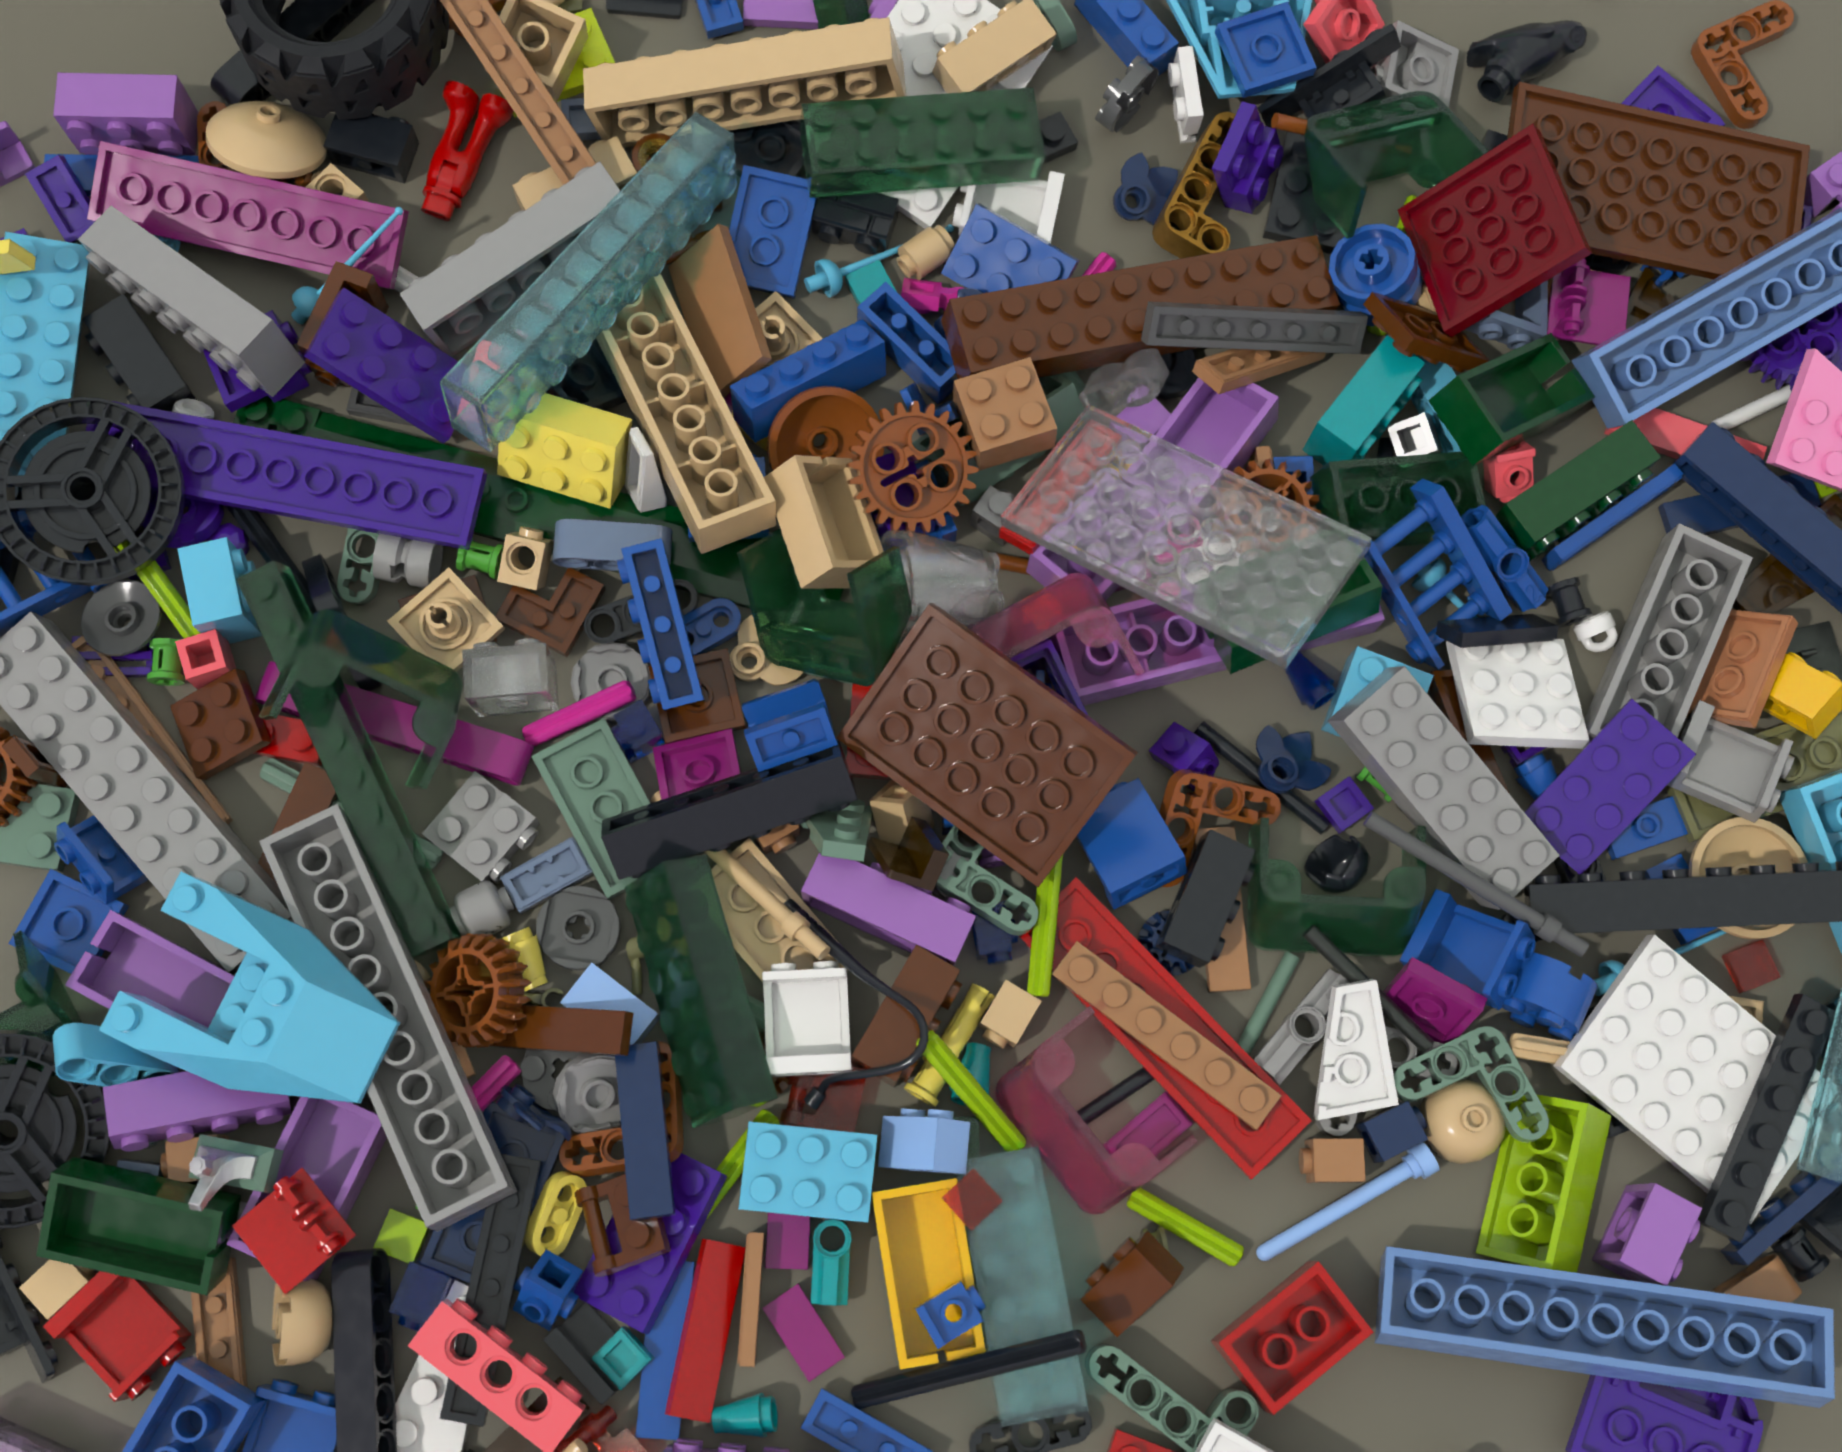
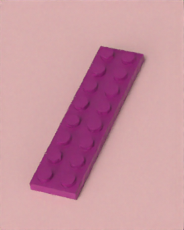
(245, 213)

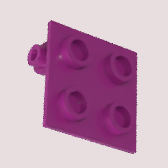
(1587, 304)

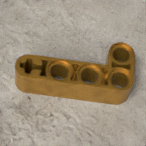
(1187, 212)

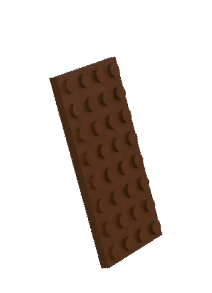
(1667, 184)

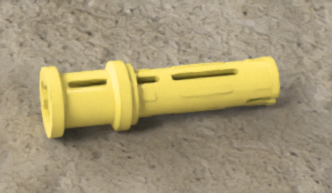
(928, 1081)

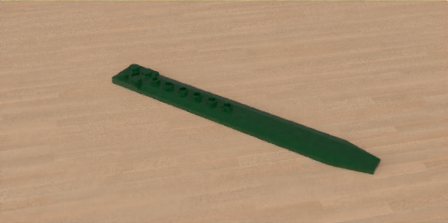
(514, 504)

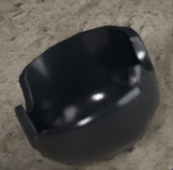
(1337, 864)

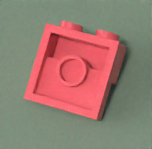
(1341, 24)

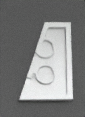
(1355, 1054)

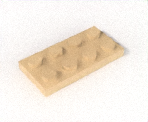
(751, 928)

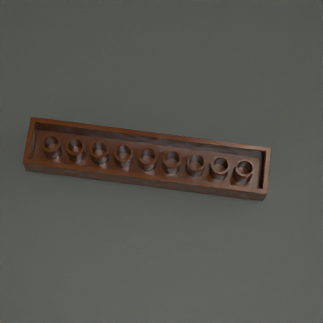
(1102, 315)

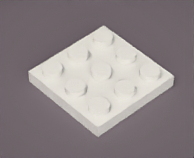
(1518, 695)

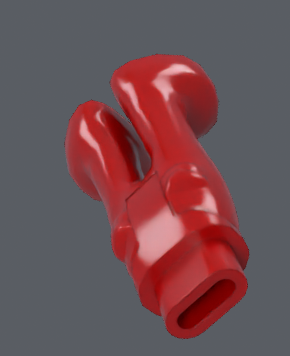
(453, 170)

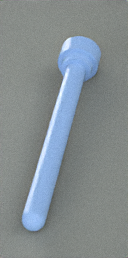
(1416, 1164)

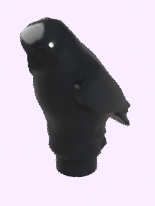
(1522, 54)

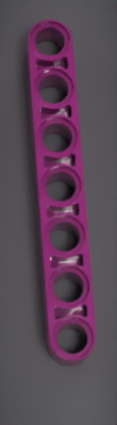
(390, 724)

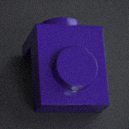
(1184, 750)

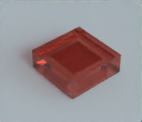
(1751, 966)
(972, 1199)

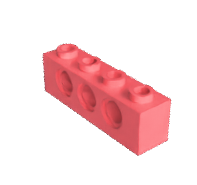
(436, 1346)

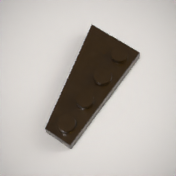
(1772, 584)

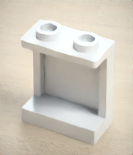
(1025, 203)
(806, 1019)

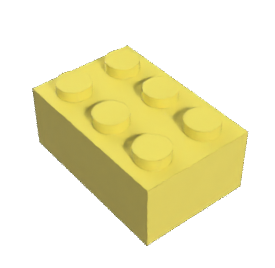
(568, 450)

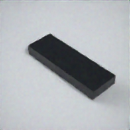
(1489, 631)

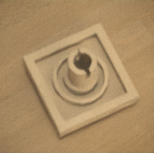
(783, 328)
(445, 620)

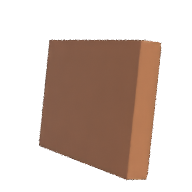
(1745, 666)

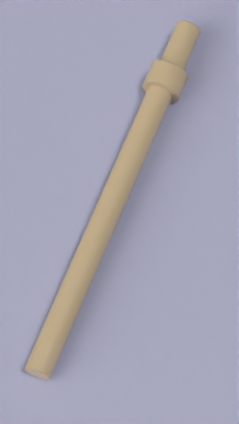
(792, 923)

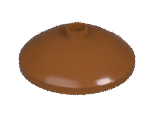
(815, 412)

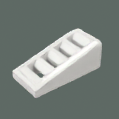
(642, 474)

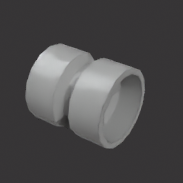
(408, 559)

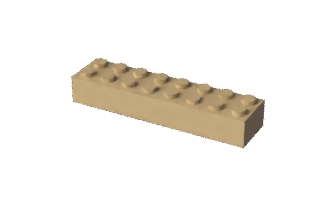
(744, 81)
(686, 421)

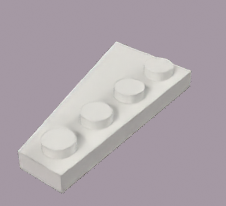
(421, 1405)

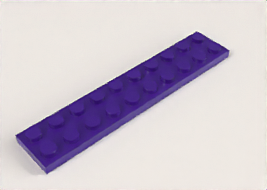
(318, 479)

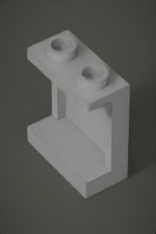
(1731, 766)

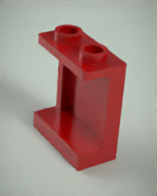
(120, 1332)

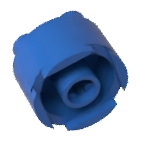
(1550, 997)

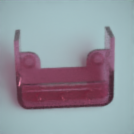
(1062, 604)
(1064, 1140)

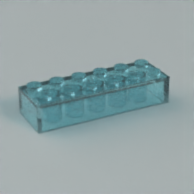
(1023, 1288)

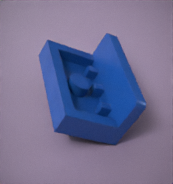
(99, 859)

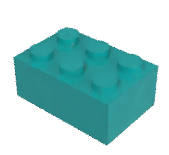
(1366, 406)

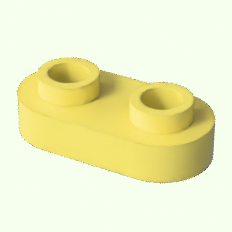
(554, 1213)

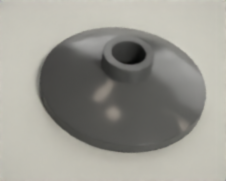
(111, 608)

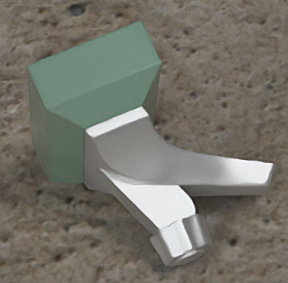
(232, 1164)

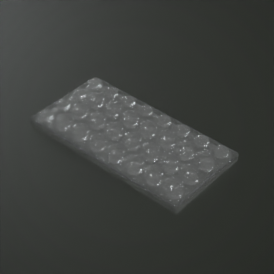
(1187, 534)

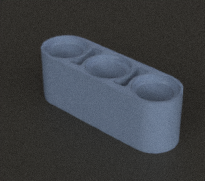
(599, 543)

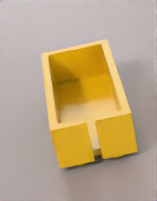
(921, 1256)

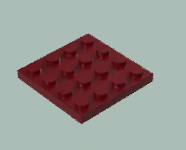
(1493, 231)

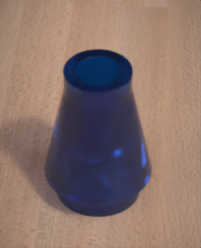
(1310, 682)

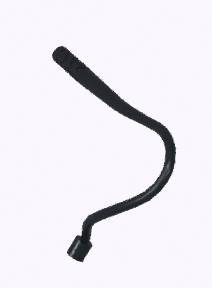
(838, 952)

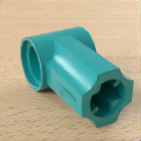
(830, 1267)

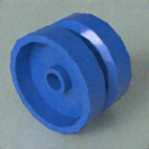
(1375, 261)

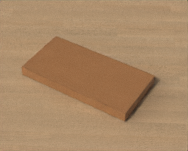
(720, 308)

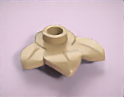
(749, 646)

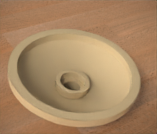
(266, 140)
(1741, 844)

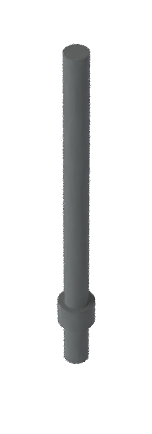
(1544, 926)

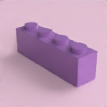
(180, 1106)

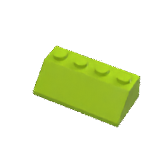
(1545, 1188)

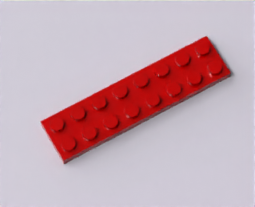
(1089, 922)

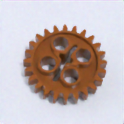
(896, 435)

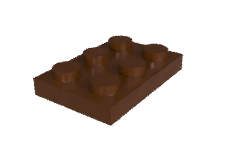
(1421, 333)

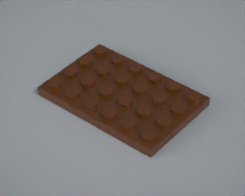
(986, 744)

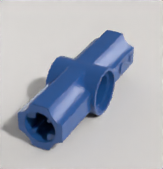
(1514, 571)

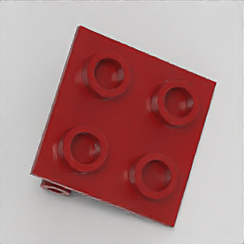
(294, 1230)

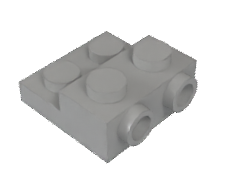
(1418, 65)
(482, 829)

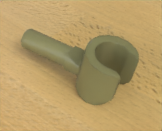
(634, 955)
(539, 998)

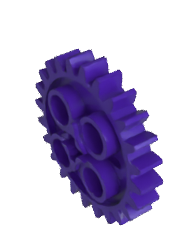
(1813, 334)

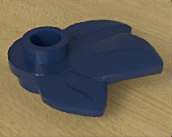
(1146, 186)
(1289, 758)
(520, 1106)

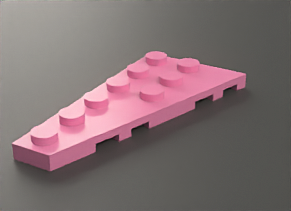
(1812, 424)

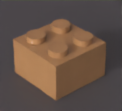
(1005, 413)

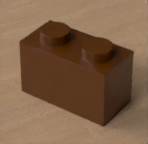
(1131, 1282)

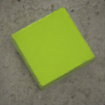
(402, 1236)

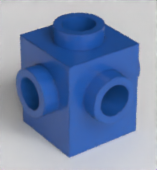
(547, 1290)

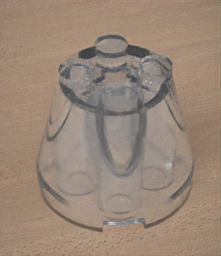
(948, 574)

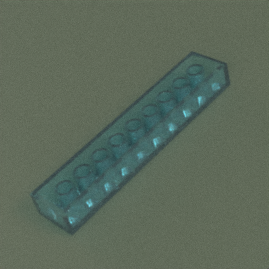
(590, 283)

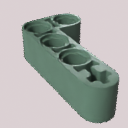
(1164, 1398)

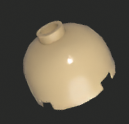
(1463, 1122)
(301, 1323)

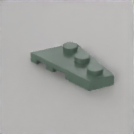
(841, 832)

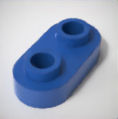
(703, 630)

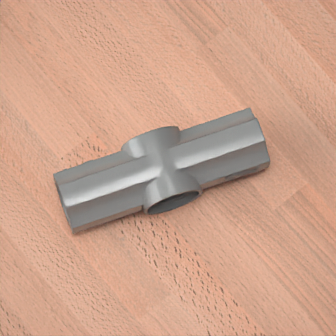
(1286, 1046)

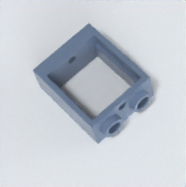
(1518, 330)

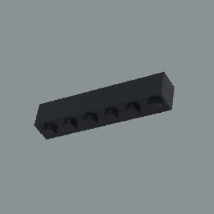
(728, 811)

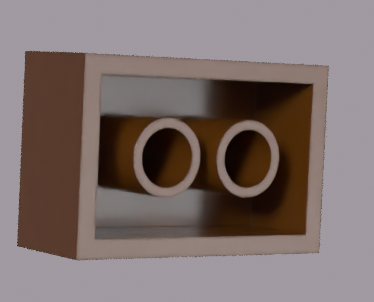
(894, 1030)

